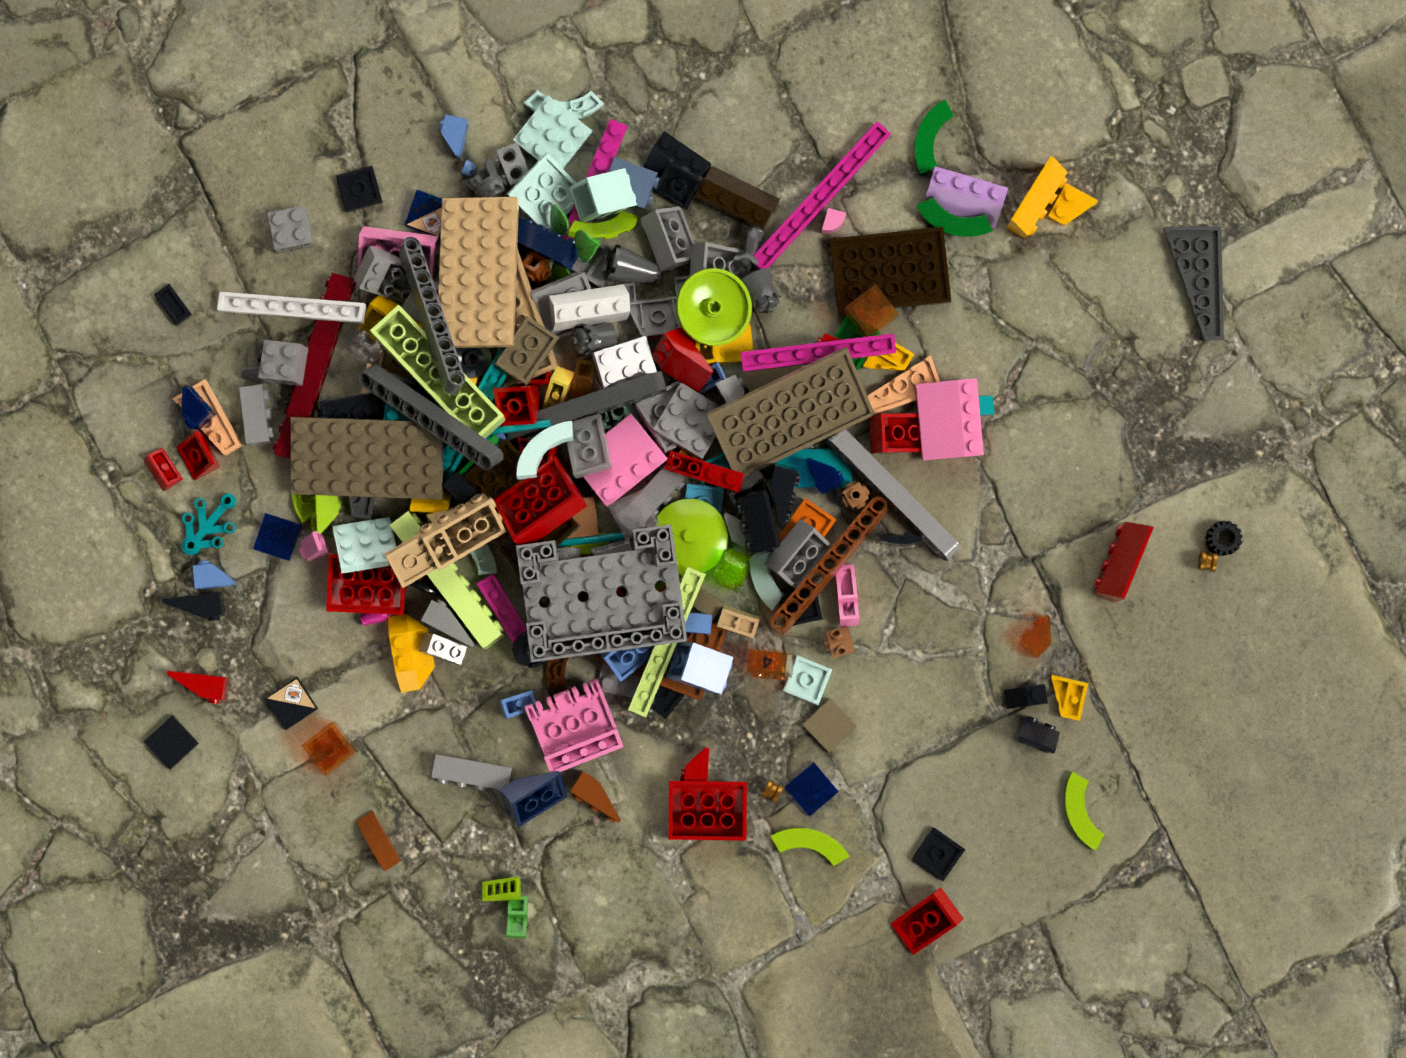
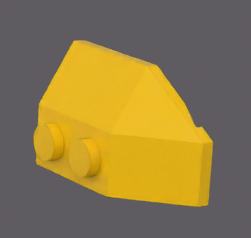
(410, 664)

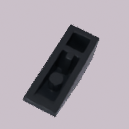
(202, 605)

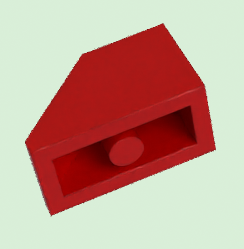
(697, 768)

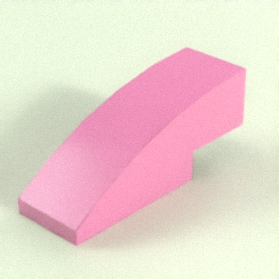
(847, 596)

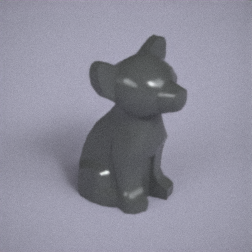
(753, 238)

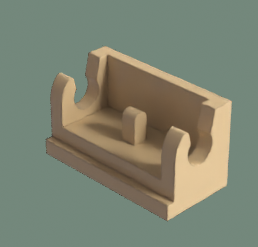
(738, 621)

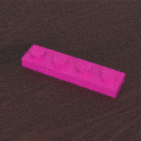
(502, 606)

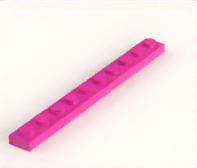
(821, 195)

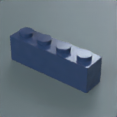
(546, 244)

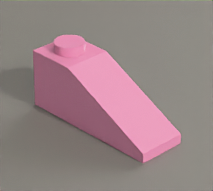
(314, 546)

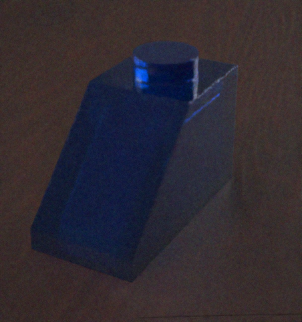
(195, 409)
(824, 476)

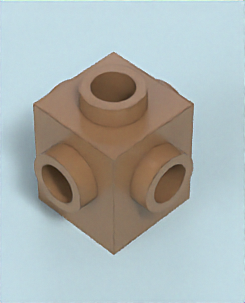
(851, 502)
(839, 642)

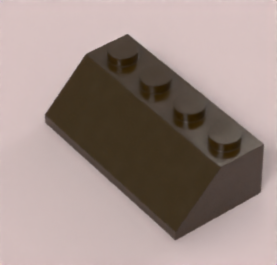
(736, 198)

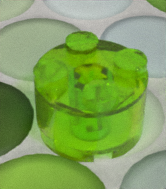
(732, 570)

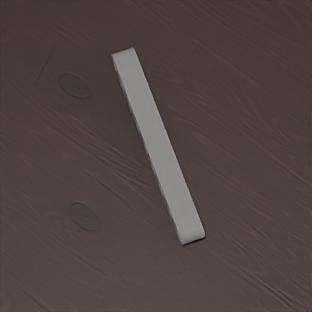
(894, 494)

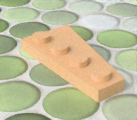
(902, 388)
(218, 428)

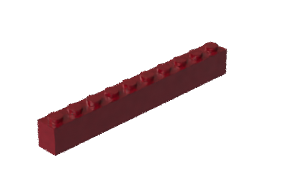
(320, 353)

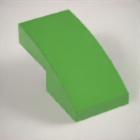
(517, 918)

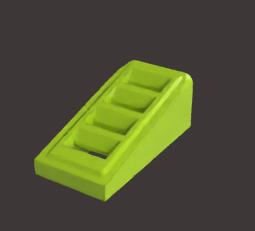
(516, 895)

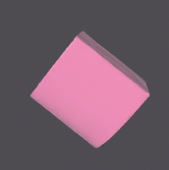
(833, 221)

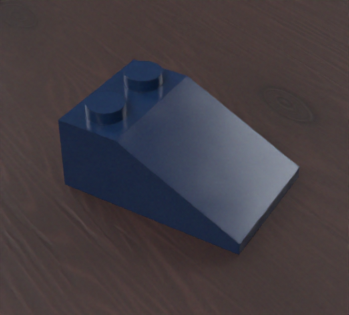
(532, 796)

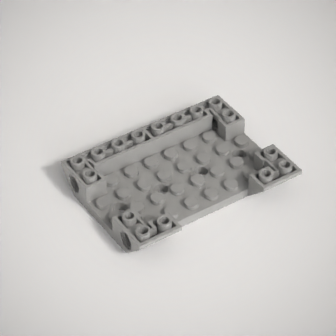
(605, 619)

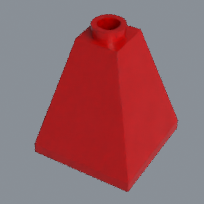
(517, 404)

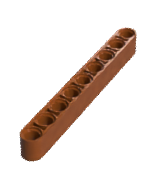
(831, 556)

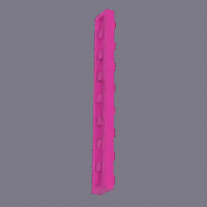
(603, 158)
(809, 353)

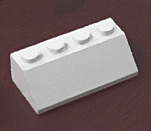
(589, 307)

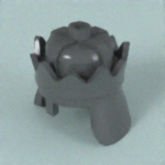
(486, 182)
(762, 291)
(593, 338)

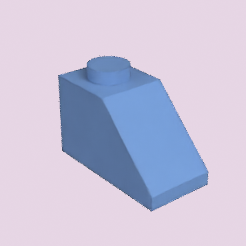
(454, 133)
(210, 576)

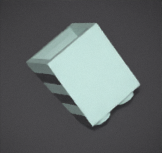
(603, 195)

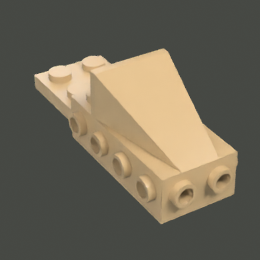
(446, 539)

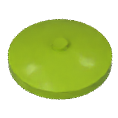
(713, 307)
(697, 533)

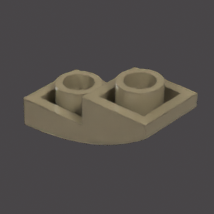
(708, 603)

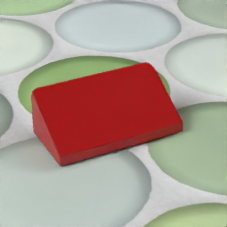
(162, 469)

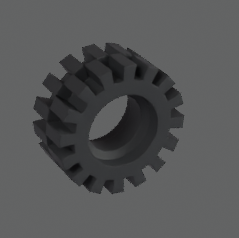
(1235, 538)

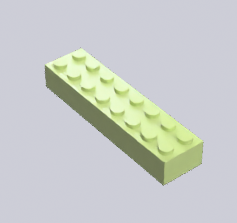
(411, 350)
(456, 590)

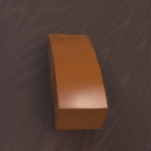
(378, 841)

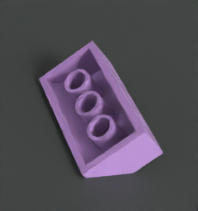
(966, 195)

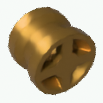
(1207, 561)
(772, 791)

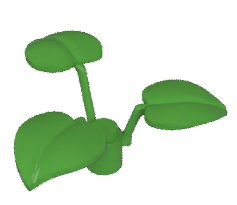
(584, 243)

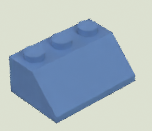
(626, 661)

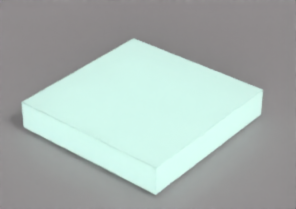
(807, 680)

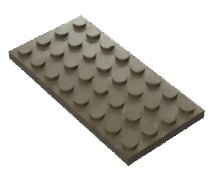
(791, 413)
(365, 458)

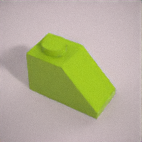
(323, 511)

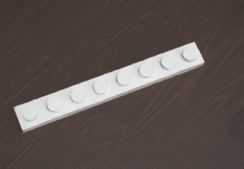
(291, 307)

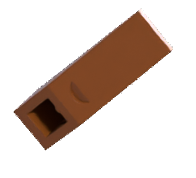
(592, 791)

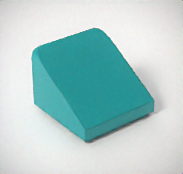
(986, 405)

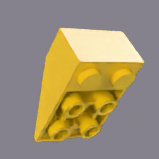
(727, 353)

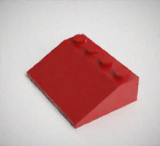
(539, 504)
(1122, 561)
(364, 590)
(707, 810)

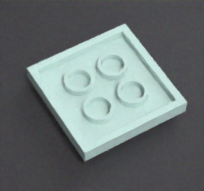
(553, 132)
(541, 188)
(363, 544)

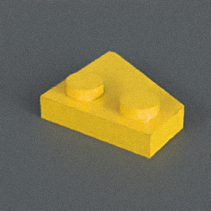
(1070, 205)
(893, 362)
(1070, 696)

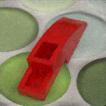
(704, 471)

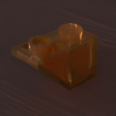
(583, 378)
(1037, 638)

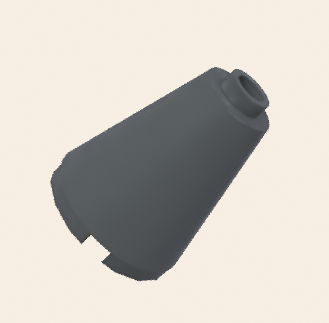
(630, 267)

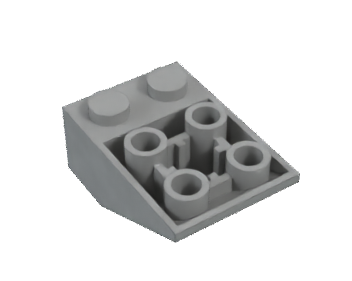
(383, 275)

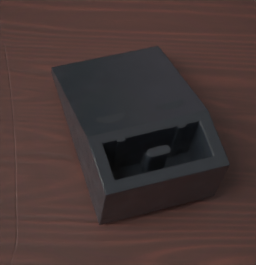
(782, 485)

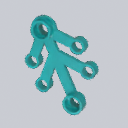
(206, 526)

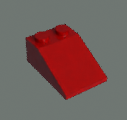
(682, 359)
(894, 433)
(927, 921)

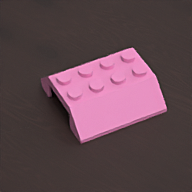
(574, 727)

